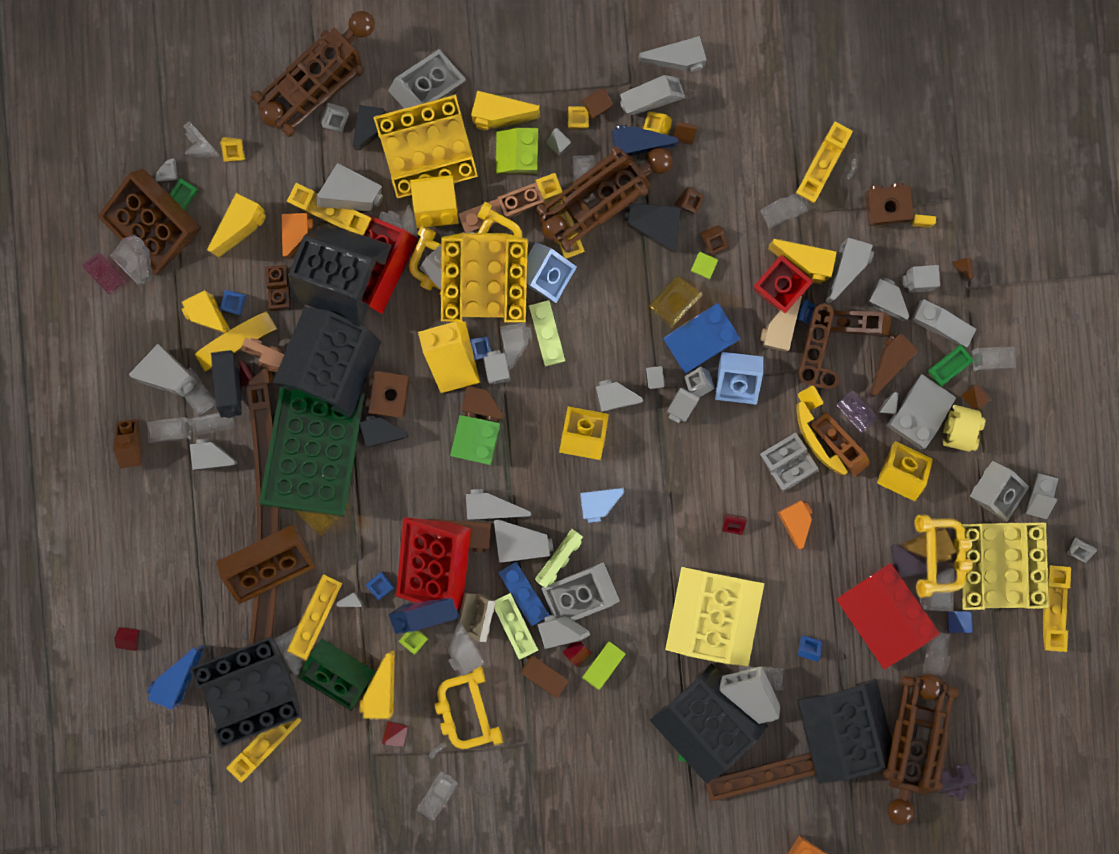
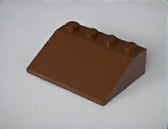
(152, 215)

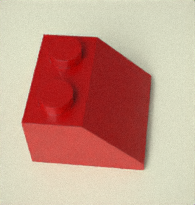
(782, 284)

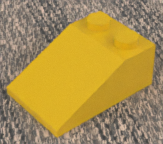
(497, 111)
(238, 223)
(812, 261)
(450, 356)
(380, 695)

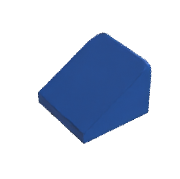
(480, 347)
(959, 621)

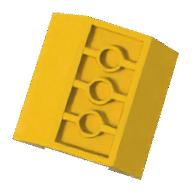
(425, 143)
(483, 276)

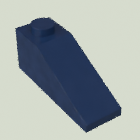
(640, 141)
(422, 615)

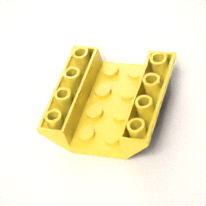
(1006, 566)
(714, 617)

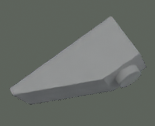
(680, 55)
(943, 323)
(485, 506)

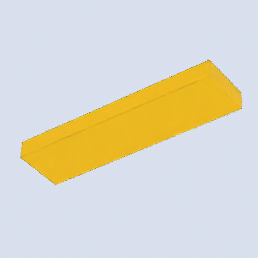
(314, 617)

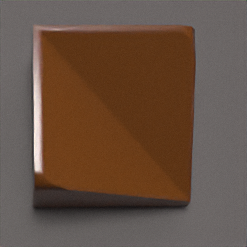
(975, 397)

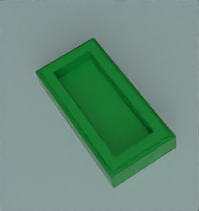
(183, 193)
(950, 365)

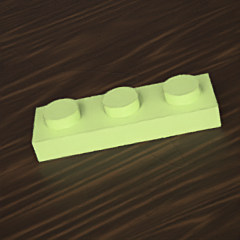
(547, 333)
(559, 558)
(515, 626)

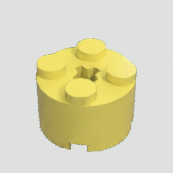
(963, 428)

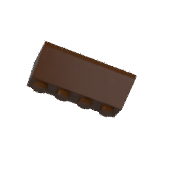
(265, 564)

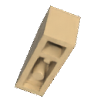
(781, 329)

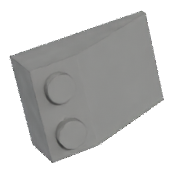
(427, 81)
(850, 262)
(921, 412)
(581, 593)

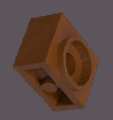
(897, 195)
(380, 385)

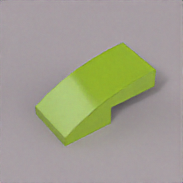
(603, 665)

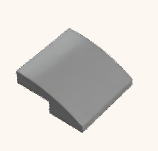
(789, 462)

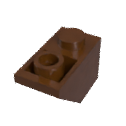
(480, 402)
(127, 444)

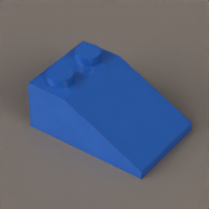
(701, 338)
(172, 685)

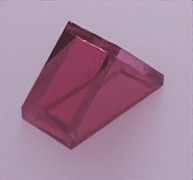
(103, 272)

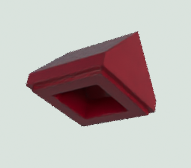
(734, 524)
(127, 639)
(576, 652)

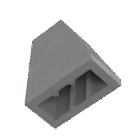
(652, 95)
(349, 191)
(163, 372)
(520, 543)
(752, 693)

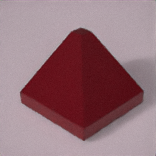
(245, 372)
(394, 734)

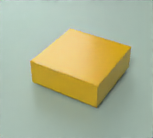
(578, 118)
(923, 221)

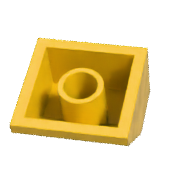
(434, 201)
(205, 312)
(584, 433)
(905, 471)

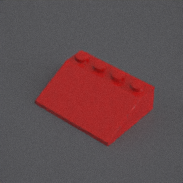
(385, 277)
(432, 560)
(887, 616)

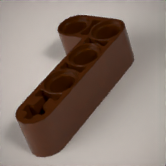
(819, 345)

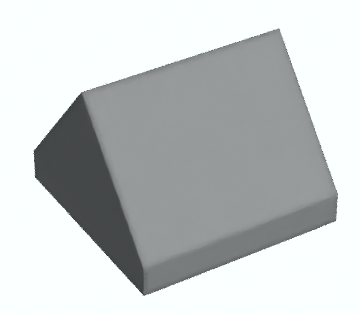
(1081, 550)

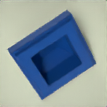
(805, 311)

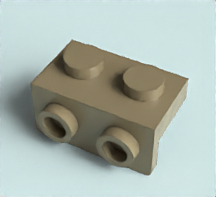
(476, 615)

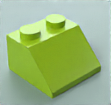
(517, 151)

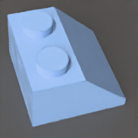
(548, 272)
(739, 378)
(599, 503)

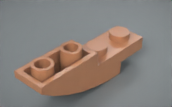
(505, 205)
(269, 357)

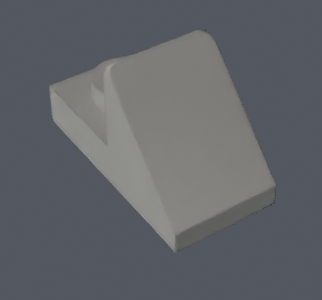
(1042, 496)

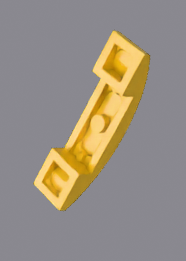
(824, 162)
(550, 189)
(343, 218)
(256, 327)
(804, 416)
(1054, 617)
(259, 750)

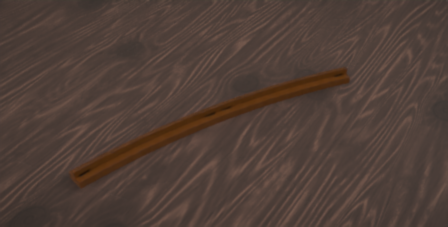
(267, 517)

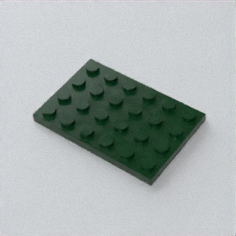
(310, 455)

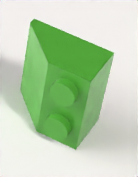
(475, 440)

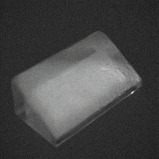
(211, 423)

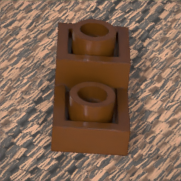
(278, 288)
(544, 676)

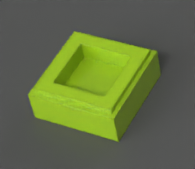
(704, 265)
(413, 640)

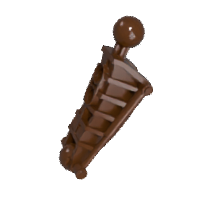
(301, 71)
(596, 182)
(921, 782)

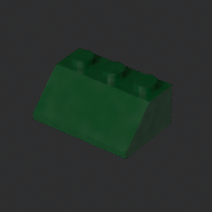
(336, 674)

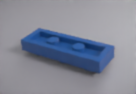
(523, 593)

